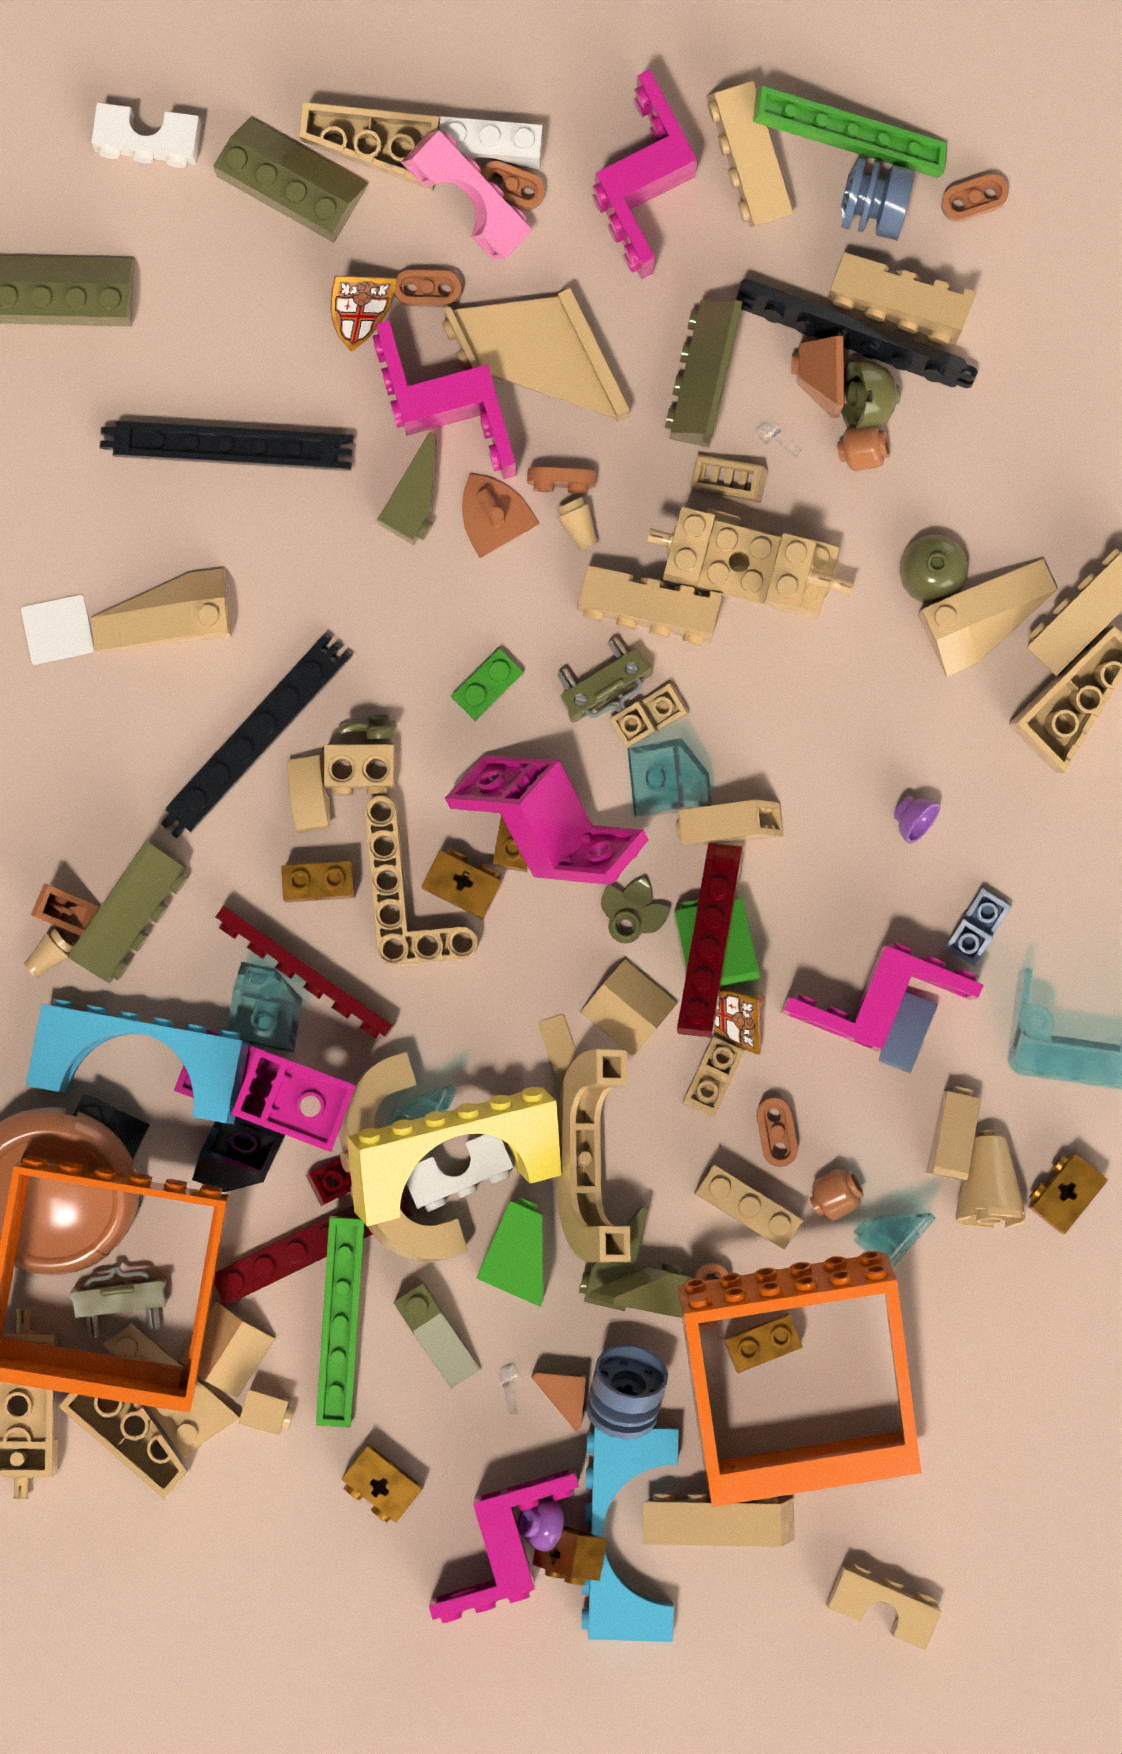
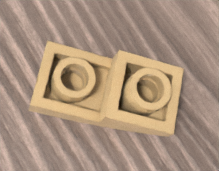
(649, 715)
(307, 794)
(713, 1077)

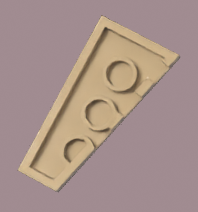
(184, 1429)

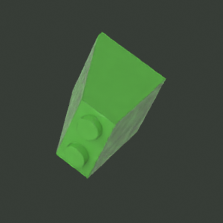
(740, 957)
(516, 1253)

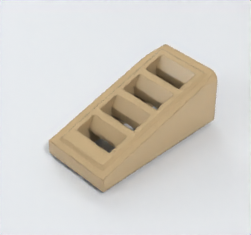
(758, 482)

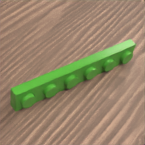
(849, 131)
(339, 1321)

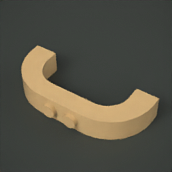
(579, 1186)
(400, 1234)

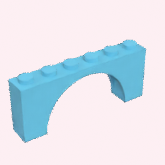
(70, 1035)
(614, 1607)

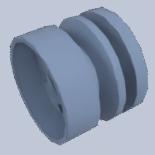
(877, 198)
(626, 1391)

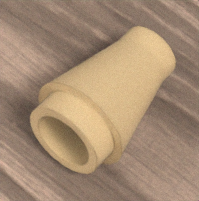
(578, 523)
(50, 951)

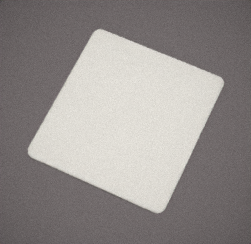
(57, 629)

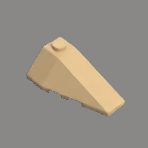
(175, 612)
(979, 618)

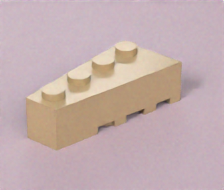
(1068, 706)

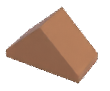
(64, 910)
(565, 1392)

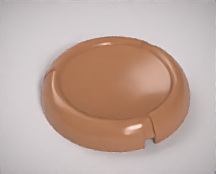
(64, 1222)

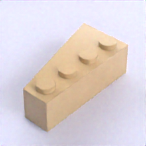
(366, 135)
(750, 155)
(901, 299)
(649, 605)
(1082, 618)
(130, 1437)
(695, 1521)

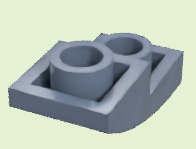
(978, 926)
(908, 1032)

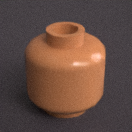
(863, 448)
(836, 1194)

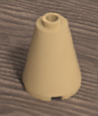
(992, 1187)

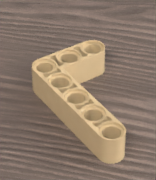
(396, 897)

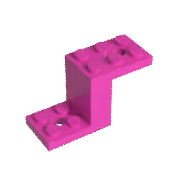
(644, 175)
(444, 401)
(547, 819)
(883, 996)
(273, 1096)
(504, 1546)

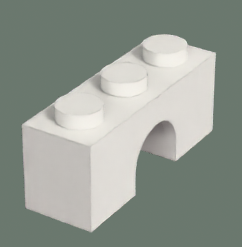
(508, 141)
(174, 142)
(488, 1161)

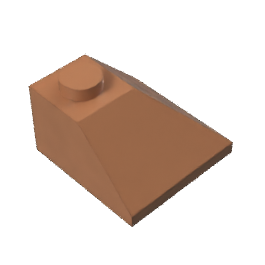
(821, 372)

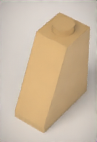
(730, 822)
(954, 1134)

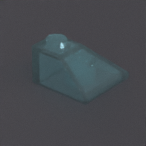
(667, 778)
(265, 1008)
(420, 1106)
(892, 1233)

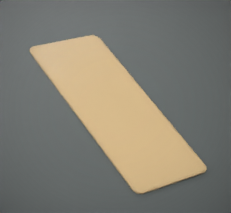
(558, 1045)

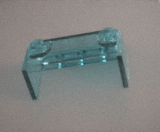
(1042, 1055)

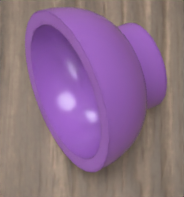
(915, 817)
(542, 1525)

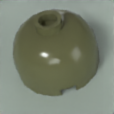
(869, 394)
(933, 568)

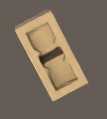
(360, 758)

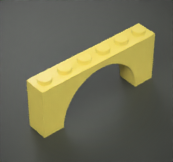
(387, 1155)

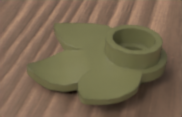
(376, 728)
(635, 906)

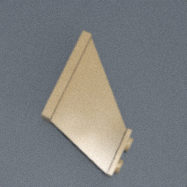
(539, 347)

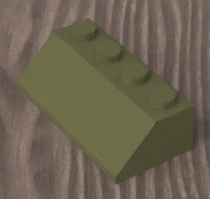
(289, 178)
(66, 290)
(704, 372)
(128, 913)

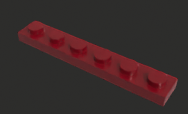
(710, 940)
(315, 982)
(281, 1258)

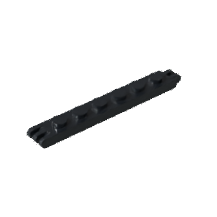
(857, 335)
(227, 445)
(255, 736)

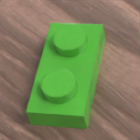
(487, 685)

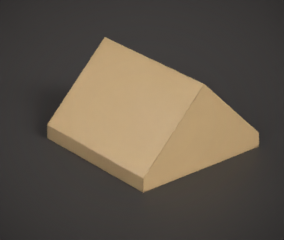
(628, 1007)
(230, 1350)

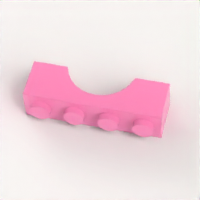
(497, 224)

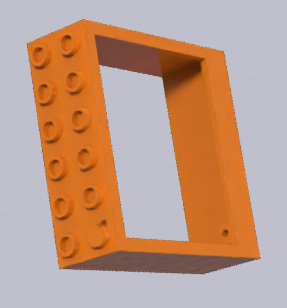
(93, 1372)
(815, 1465)

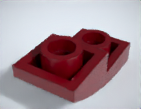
(330, 1182)

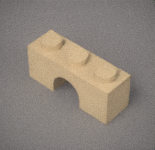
(748, 1206)
(914, 1616)

